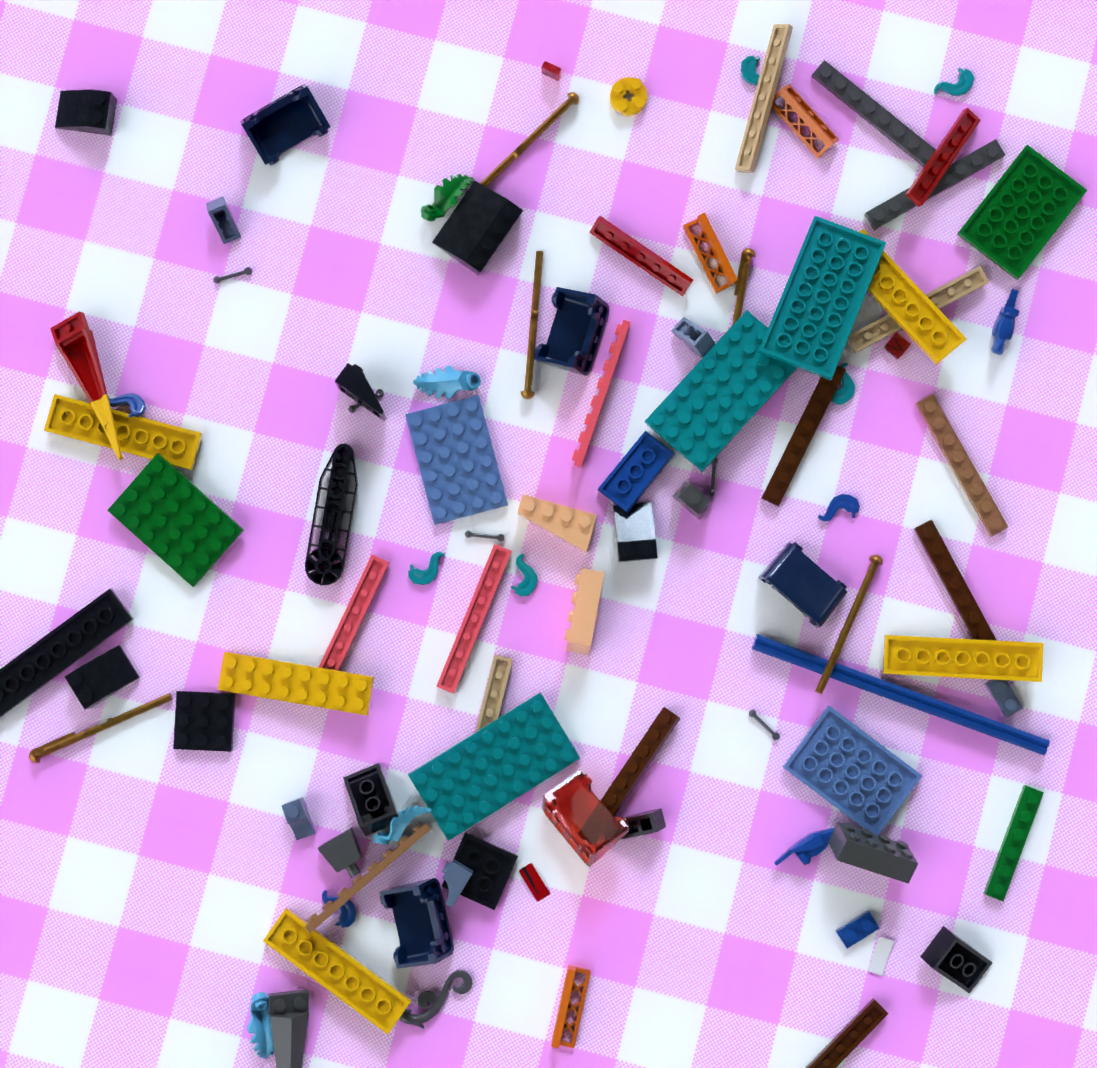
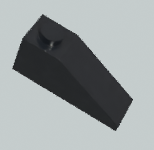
(645, 823)

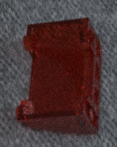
(583, 818)

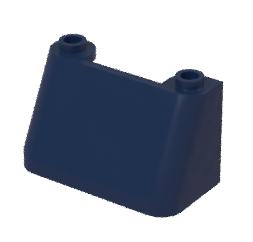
(285, 123)
(574, 331)
(804, 584)
(419, 922)

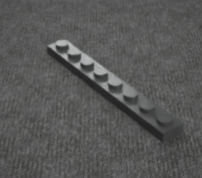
(873, 113)
(954, 174)

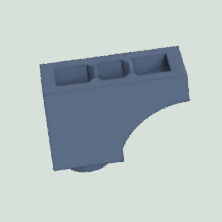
(223, 220)
(693, 336)
(298, 818)
(456, 877)

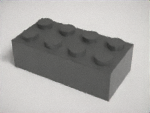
(873, 852)

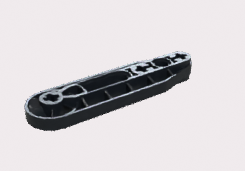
(333, 504)

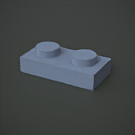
(1004, 696)

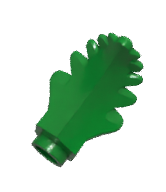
(446, 196)

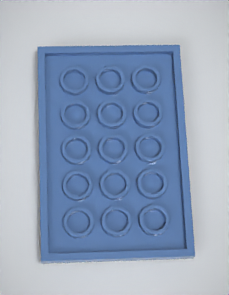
(456, 459)
(852, 771)

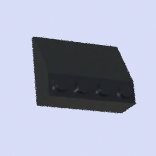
(477, 227)

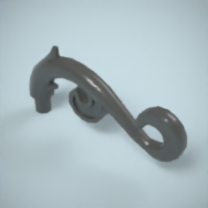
(437, 1003)

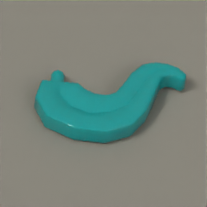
(748, 70)
(962, 87)
(847, 391)
(424, 577)
(530, 581)

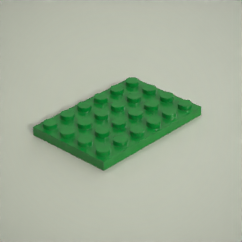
(1022, 212)
(175, 520)

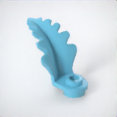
(447, 382)
(398, 824)
(260, 1025)

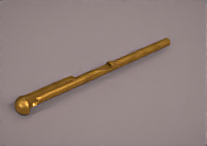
(573, 98)
(741, 284)
(527, 393)
(875, 561)
(71, 738)

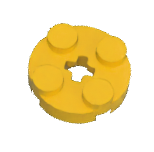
(628, 85)

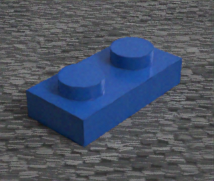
(857, 929)

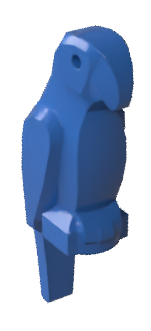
(1004, 324)
(808, 846)

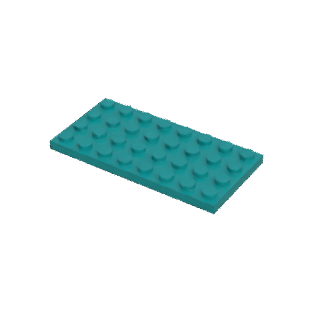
(822, 297)
(720, 394)
(494, 766)

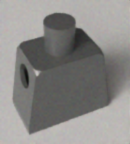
(693, 499)
(343, 852)

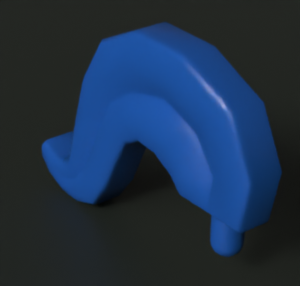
(134, 401)
(843, 501)
(348, 910)

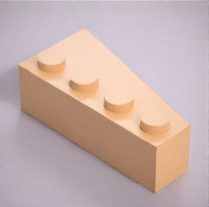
(563, 521)
(584, 612)

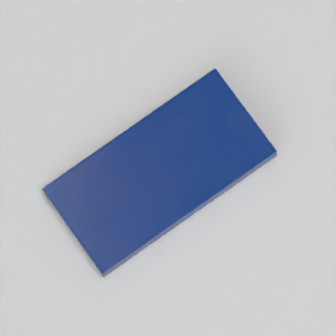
(636, 471)

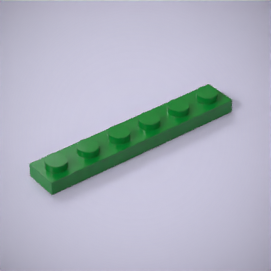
(1013, 843)

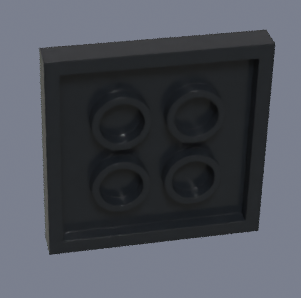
(204, 721)
(490, 869)

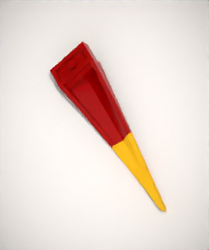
(80, 352)

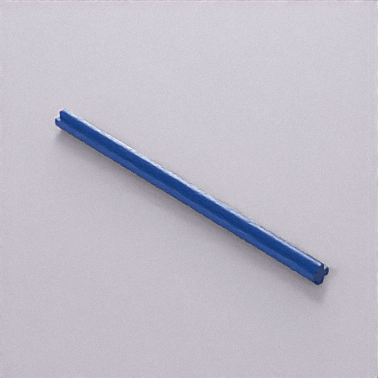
(902, 695)

